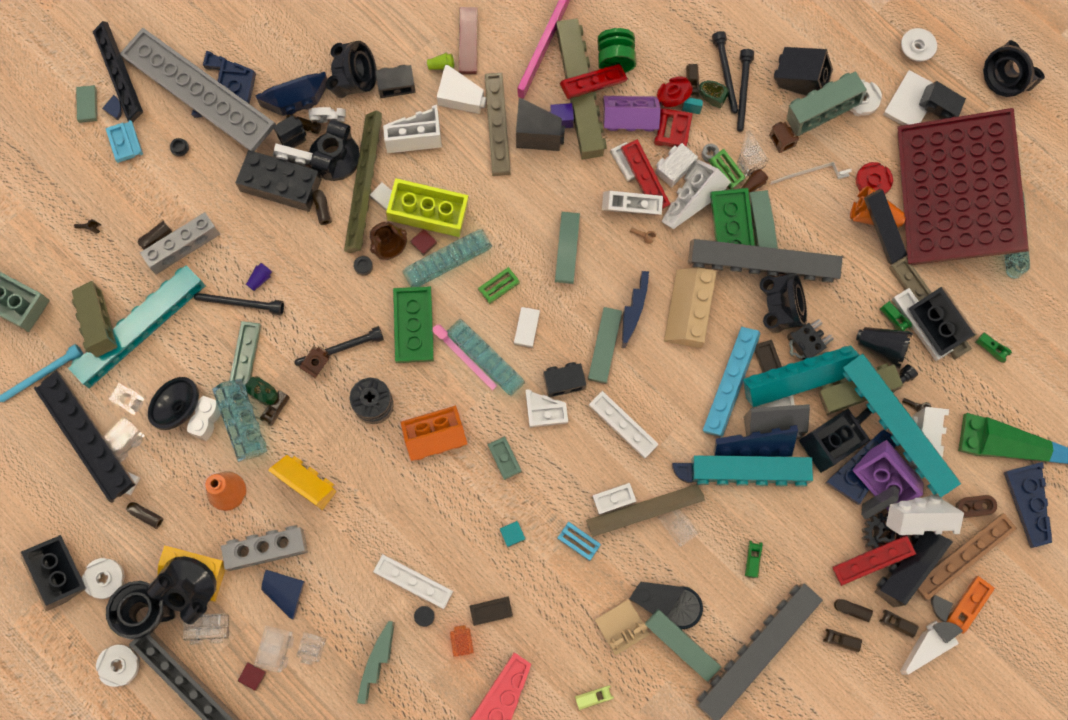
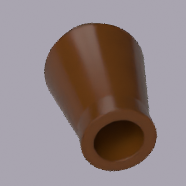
(756, 180)

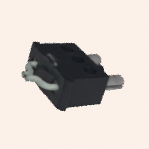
(803, 345)

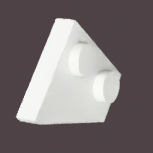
(292, 155)
(544, 410)

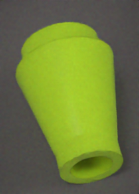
(440, 61)

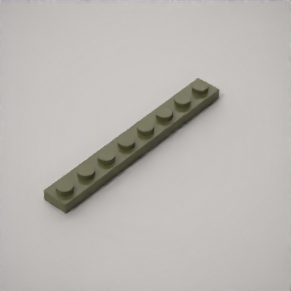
(363, 181)

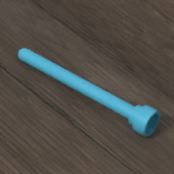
(72, 353)

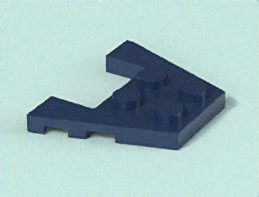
(231, 75)

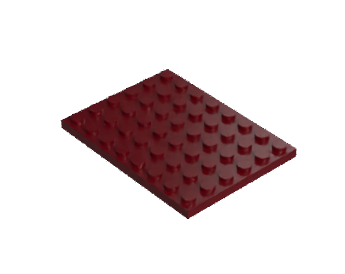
(962, 188)

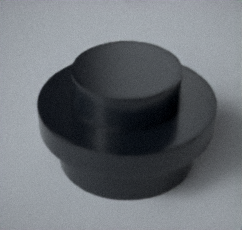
(179, 147)

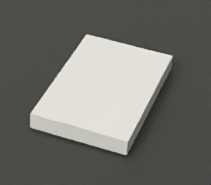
(905, 106)

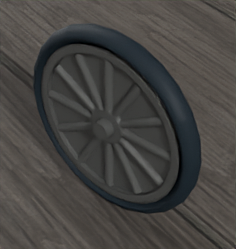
(687, 609)

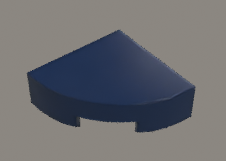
(113, 107)
(683, 471)

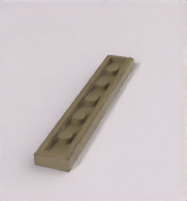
(497, 124)
(911, 279)
(645, 510)

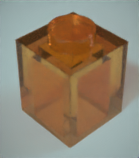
(461, 641)

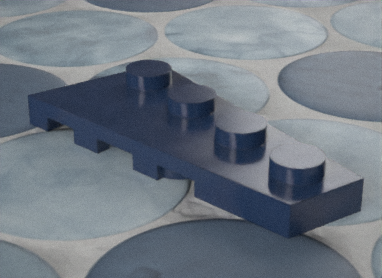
(771, 444)
(846, 481)
(1031, 503)

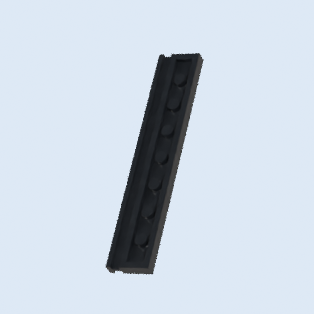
(84, 436)

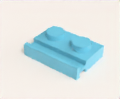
(124, 141)

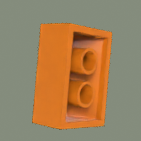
(433, 433)

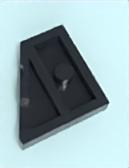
(656, 596)

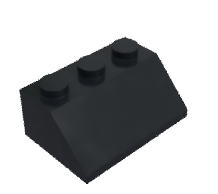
(942, 321)
(52, 572)

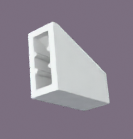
(459, 92)

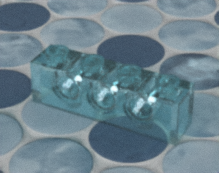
(232, 412)

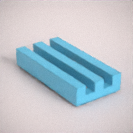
(584, 535)

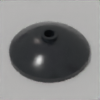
(173, 403)

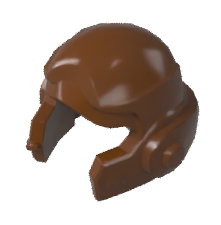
(387, 240)

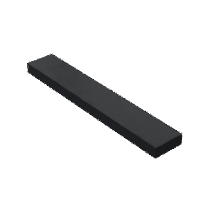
(117, 71)

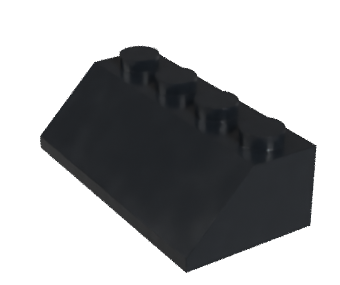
(909, 574)

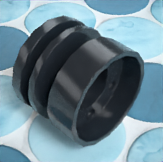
(381, 405)

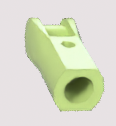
(590, 699)

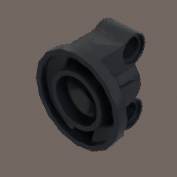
(351, 69)
(1002, 76)
(340, 163)
(785, 302)
(184, 587)
(126, 603)

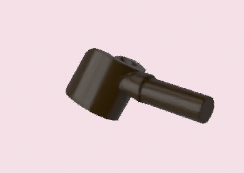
(91, 225)
(916, 405)

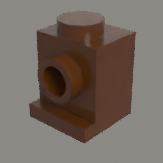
(783, 137)
(315, 353)

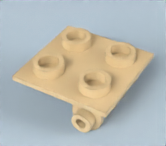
(622, 627)

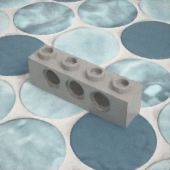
(179, 243)
(296, 546)

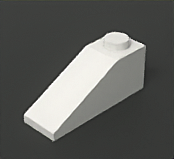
(632, 202)
(926, 649)

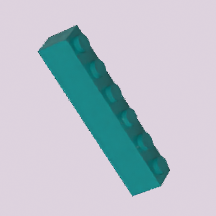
(798, 376)
(752, 470)

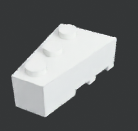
(414, 133)
(931, 423)
(923, 515)

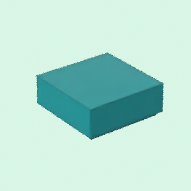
(692, 105)
(512, 534)

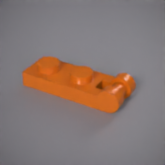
(971, 603)

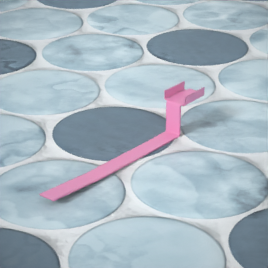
(442, 334)

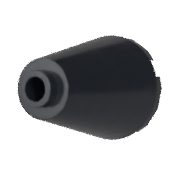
(885, 343)

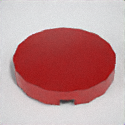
(674, 92)
(874, 176)

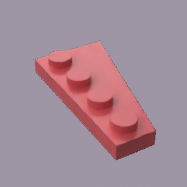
(504, 693)

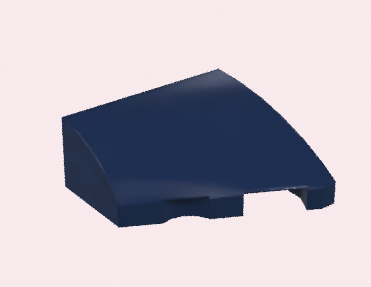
(283, 591)

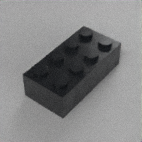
(278, 180)

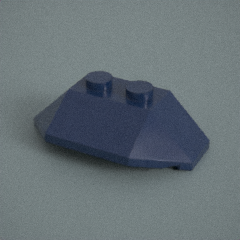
(294, 94)

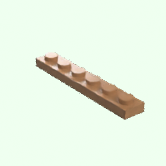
(966, 555)

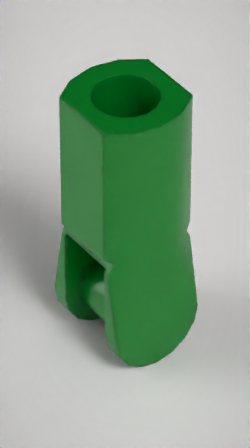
(893, 314)
(991, 345)
(752, 562)

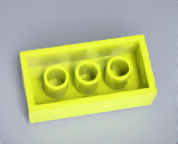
(427, 207)

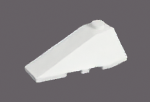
(695, 193)

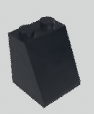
(803, 69)
(538, 128)

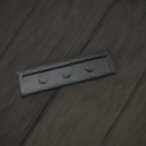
(885, 226)

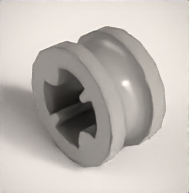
(713, 147)

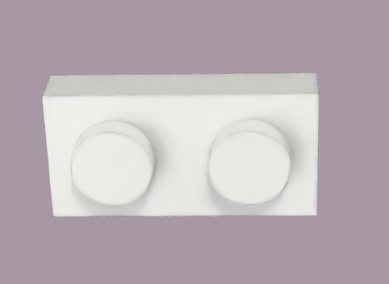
(614, 498)

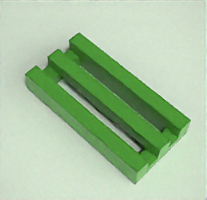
(713, 162)
(504, 290)

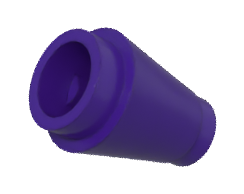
(259, 276)

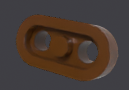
(975, 506)

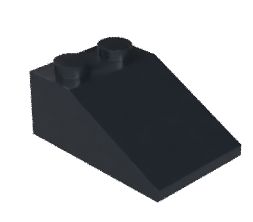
(834, 440)

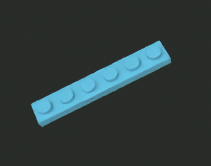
(731, 382)

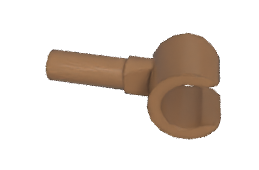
(644, 235)

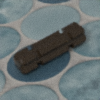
(314, 127)

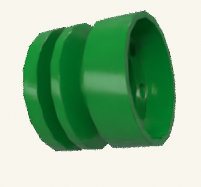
(615, 48)

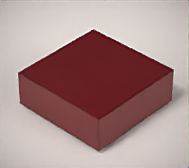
(423, 242)
(251, 676)

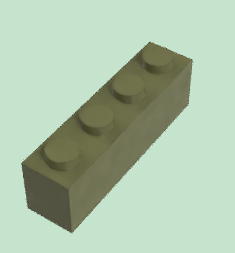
(93, 319)
(844, 395)

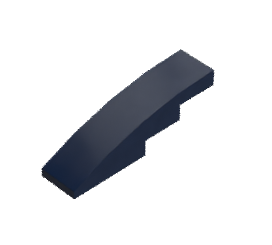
(632, 313)

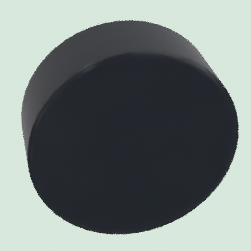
(363, 265)
(424, 616)

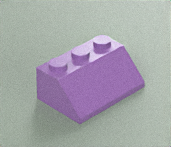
(631, 113)
(884, 468)

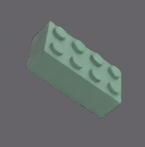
(826, 103)
(20, 303)

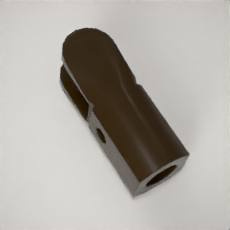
(693, 76)
(322, 207)
(154, 235)
(277, 407)
(144, 515)
(853, 610)
(901, 624)
(845, 641)

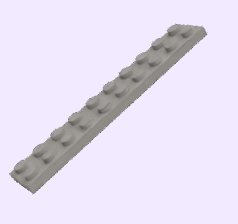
(198, 90)

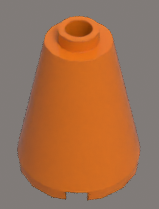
(861, 214)
(225, 490)

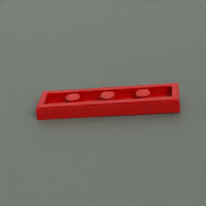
(593, 81)
(643, 171)
(874, 560)

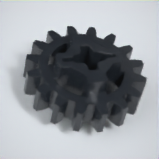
(877, 524)

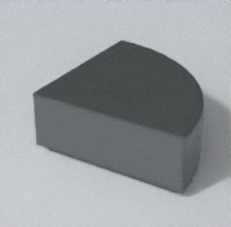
(941, 607)
(947, 630)

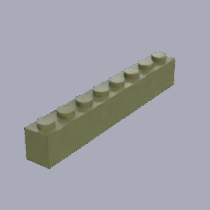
(584, 109)

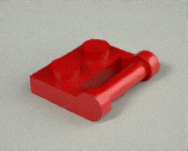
(679, 129)

